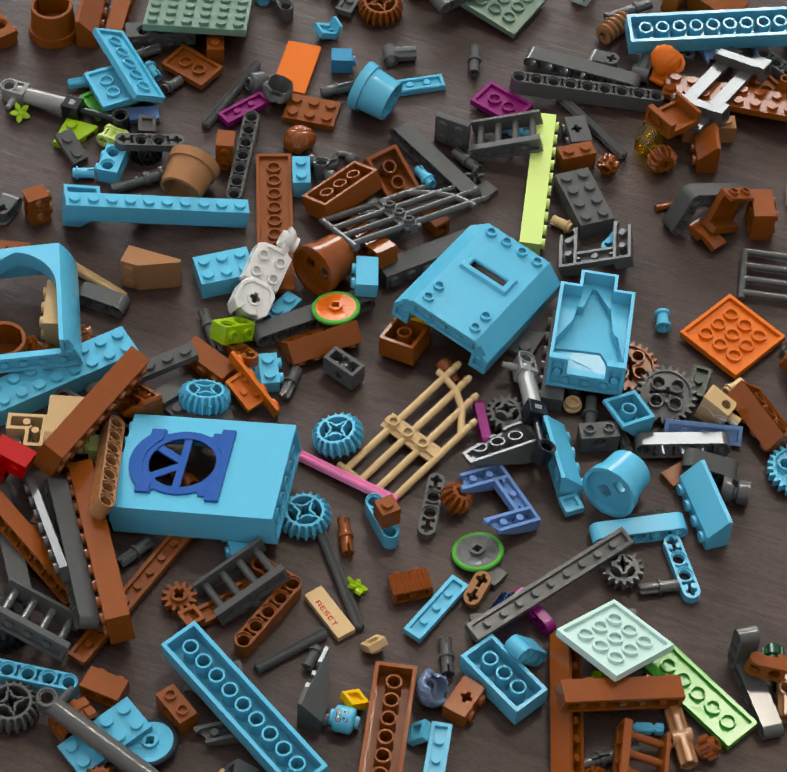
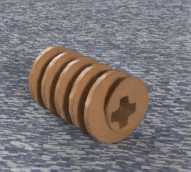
(611, 28)

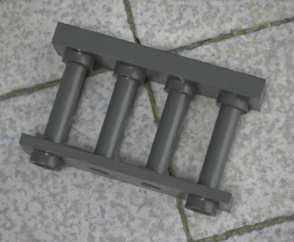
(507, 147)
(251, 594)
(30, 632)

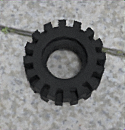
(146, 156)

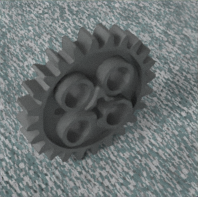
(667, 378)

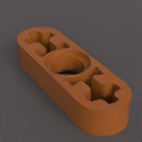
(250, 356)

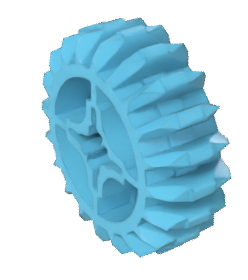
(204, 397)
(338, 435)
(306, 521)

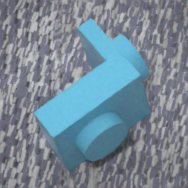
(328, 30)

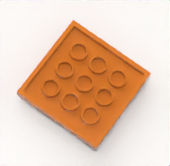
(732, 336)

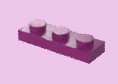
(235, 113)

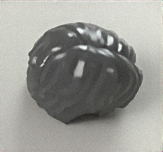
(278, 89)

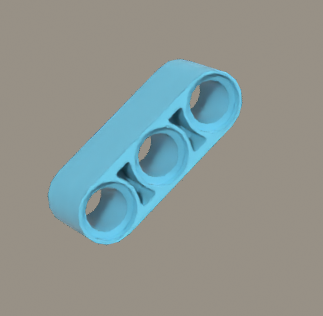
(383, 535)
(525, 650)

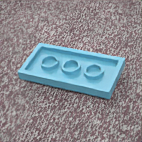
(120, 721)

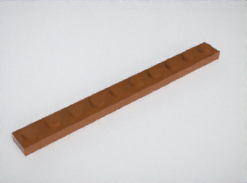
(134, 591)

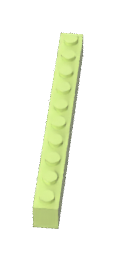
(537, 187)

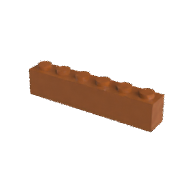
(625, 694)

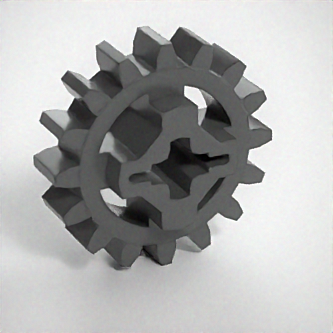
(503, 412)
(623, 570)

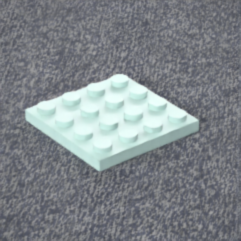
(614, 640)

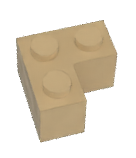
(28, 427)

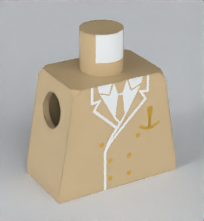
(717, 408)

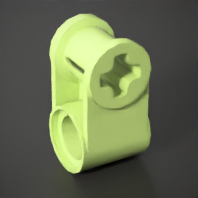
(108, 136)

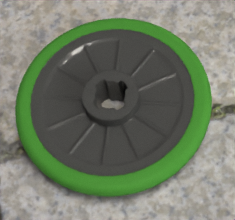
(477, 552)

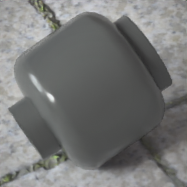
(254, 81)

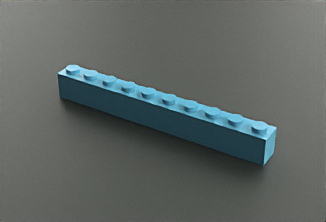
(156, 209)

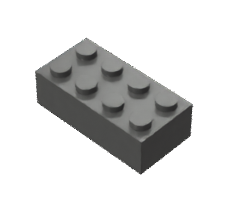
(583, 203)

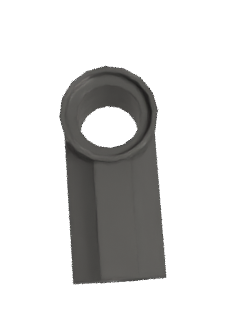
(394, 54)
(643, 67)

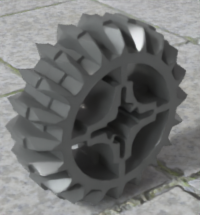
(24, 705)

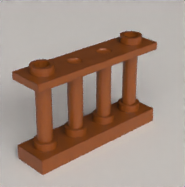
(624, 751)

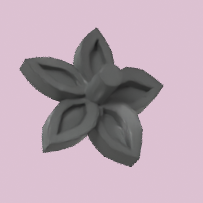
(474, 176)

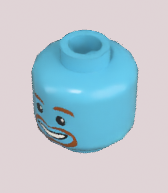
(343, 719)

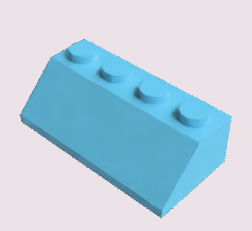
(562, 466)
(705, 506)

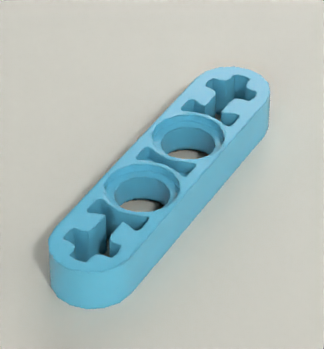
(683, 568)

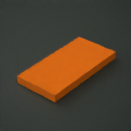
(299, 64)

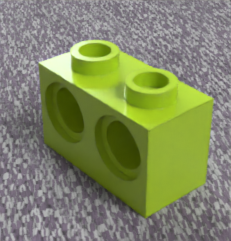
(232, 330)

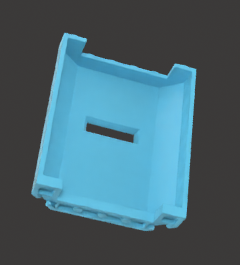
(473, 306)

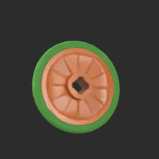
(335, 308)

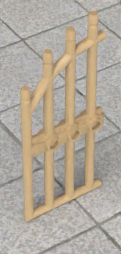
(411, 436)

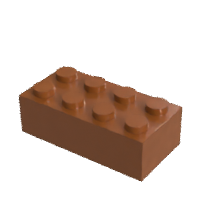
(342, 190)

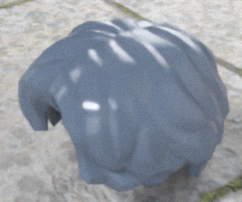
(431, 688)

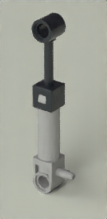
(69, 106)
(524, 373)

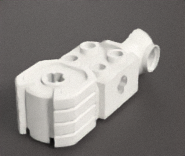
(262, 277)

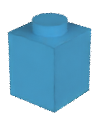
(342, 60)

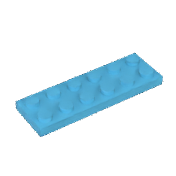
(128, 65)

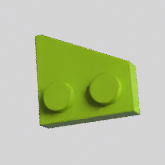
(79, 128)

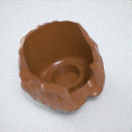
(299, 139)

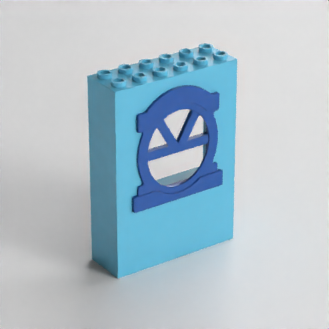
(236, 502)

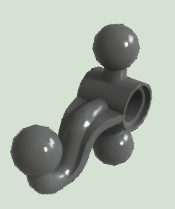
(326, 167)

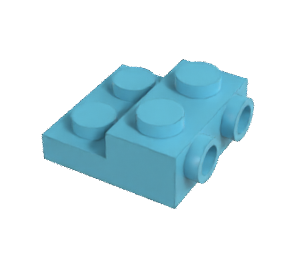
(268, 371)

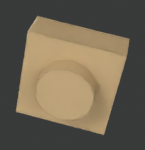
(374, 644)

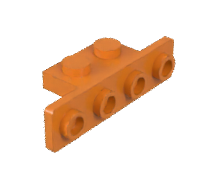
(247, 388)

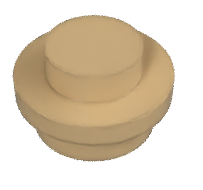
(572, 404)

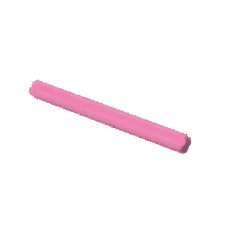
(342, 475)

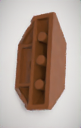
(141, 401)

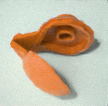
(664, 62)

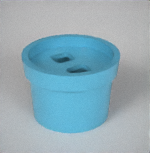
(374, 92)
(616, 483)

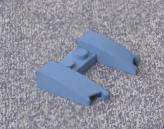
(520, 518)

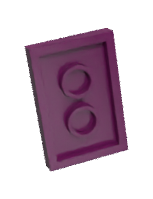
(499, 101)

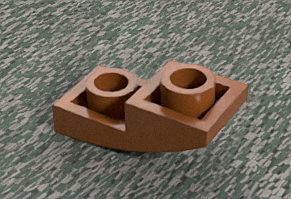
(699, 231)

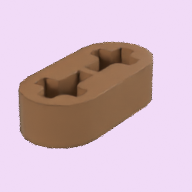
(473, 587)

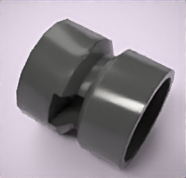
(735, 490)

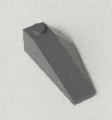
(506, 448)
(313, 702)

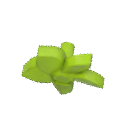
(20, 112)
(356, 586)

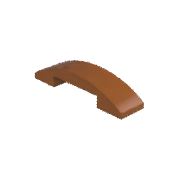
(204, 613)

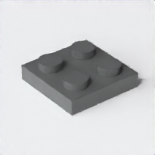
(452, 131)

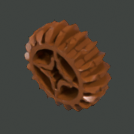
(380, 11)

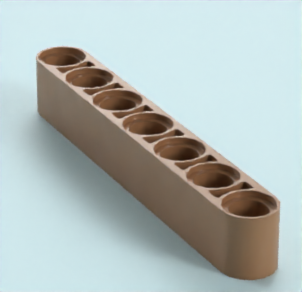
(107, 467)

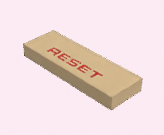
(329, 613)

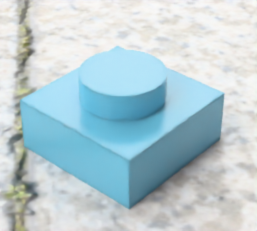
(571, 504)
(419, 732)

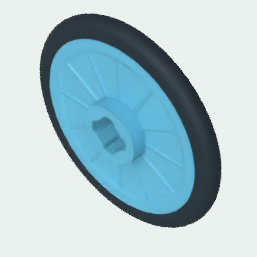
(164, 746)

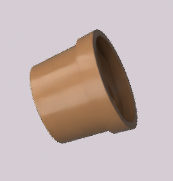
(189, 172)

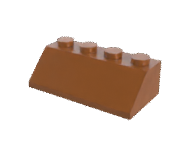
(90, 16)
(319, 341)
(760, 416)

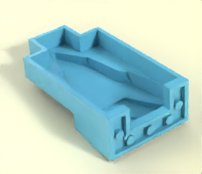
(591, 335)

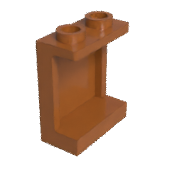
(673, 117)
(724, 208)

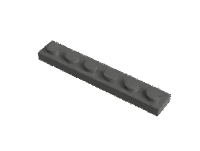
(164, 363)

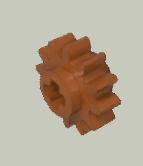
(178, 597)

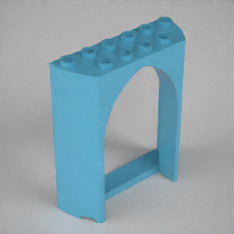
(62, 270)

